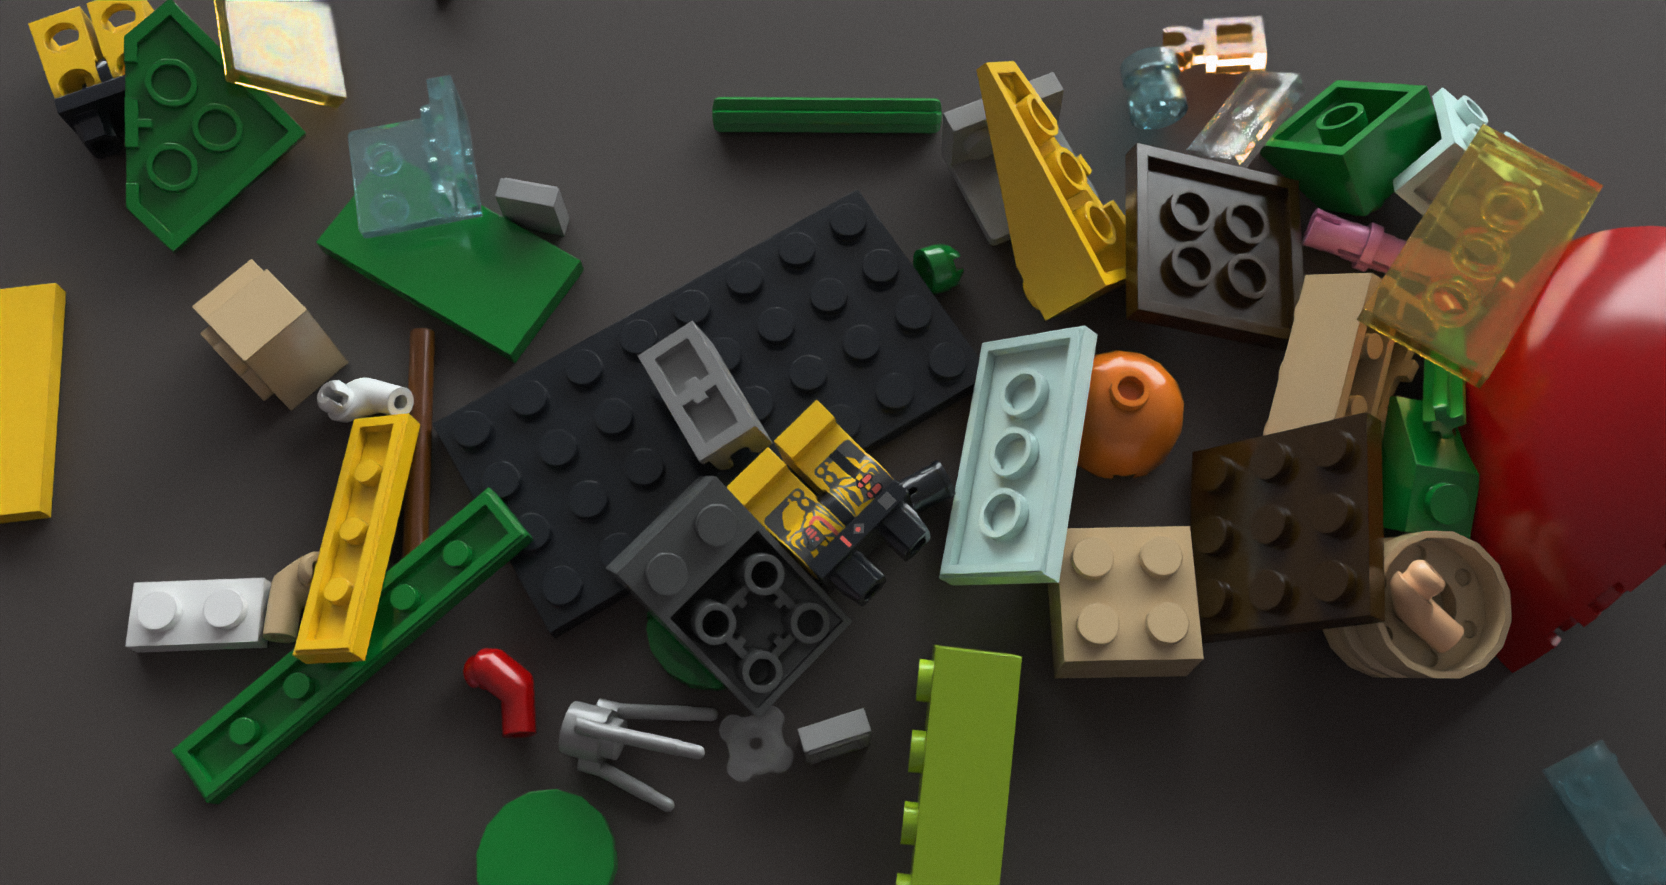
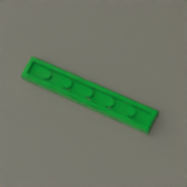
(298, 694)

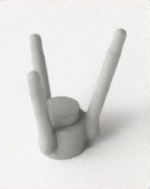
(601, 732)

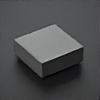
(533, 206)
(835, 736)

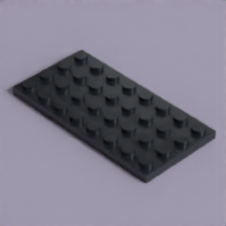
(798, 319)

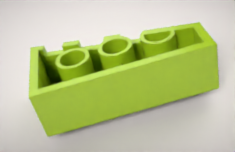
(961, 767)

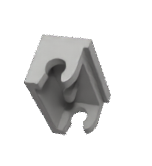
(703, 397)

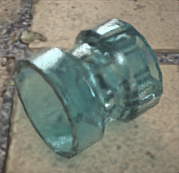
(1153, 86)

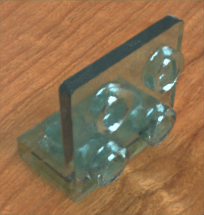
(416, 168)

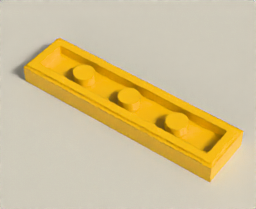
(29, 398)
(357, 541)

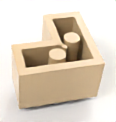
(268, 336)

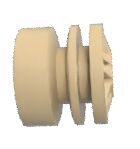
(1472, 595)

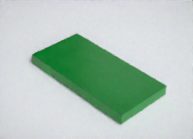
(468, 273)

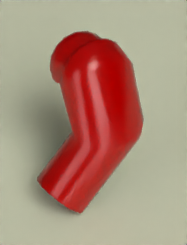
(510, 683)

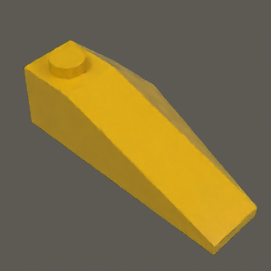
(1058, 228)

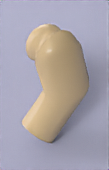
(288, 598)

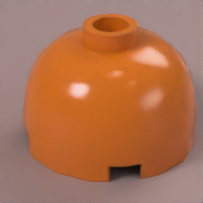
(1129, 415)

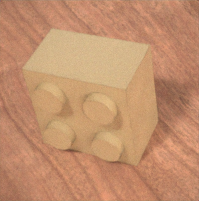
(1126, 604)

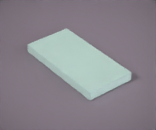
(1019, 459)

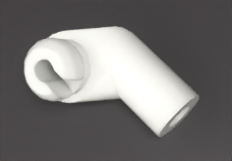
(363, 398)

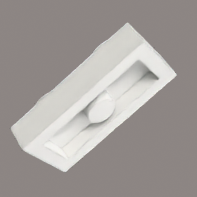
(198, 615)

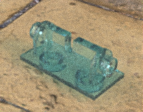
(1611, 815)

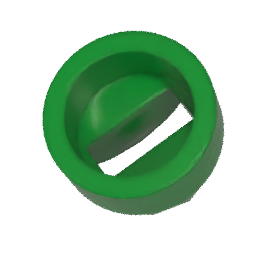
(937, 267)

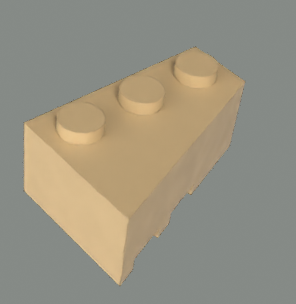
(1335, 361)

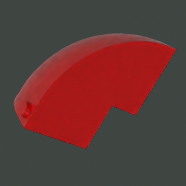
(1576, 440)

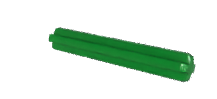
(827, 115)

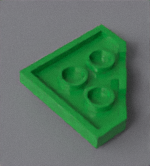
(189, 131)

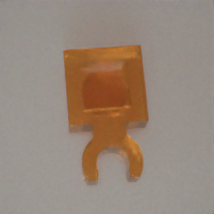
(1223, 45)

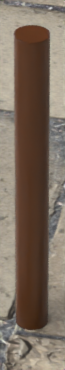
(417, 491)

